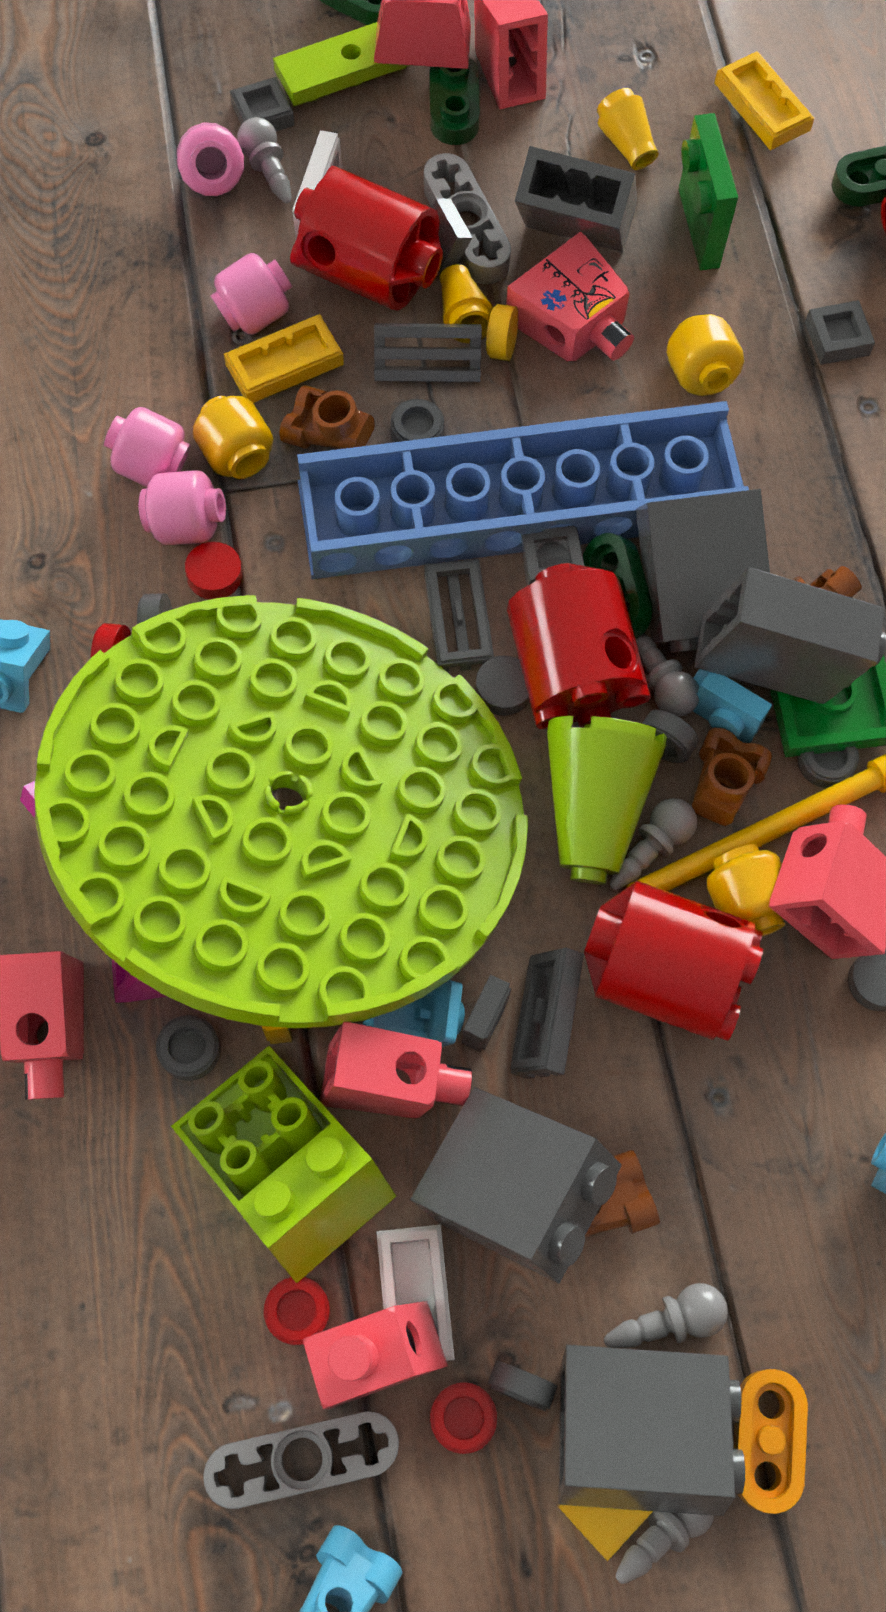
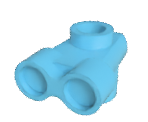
(351, 1575)

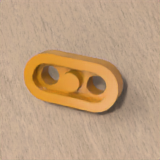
(773, 1440)

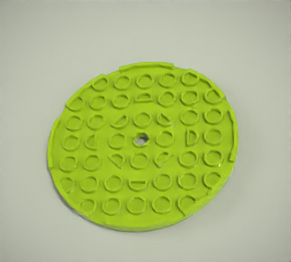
(261, 913)

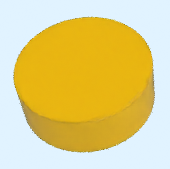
(502, 332)

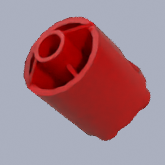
(366, 238)
(576, 645)
(672, 959)

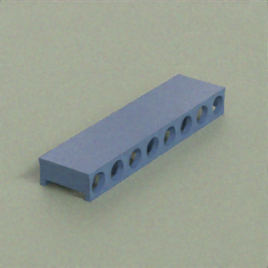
(488, 488)

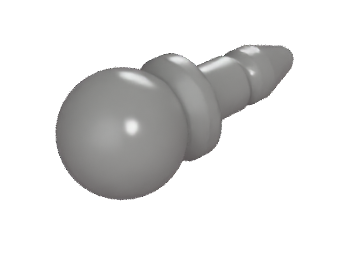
(260, 145)
(672, 688)
(670, 824)
(697, 1312)
(665, 1532)

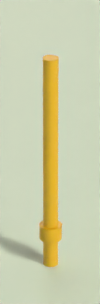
(772, 826)

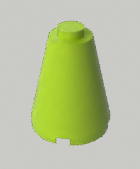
(599, 790)

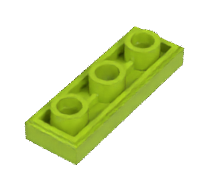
(331, 65)

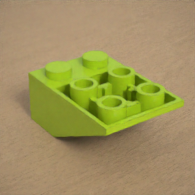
(284, 1163)

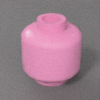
(210, 159)
(251, 293)
(146, 445)
(181, 507)

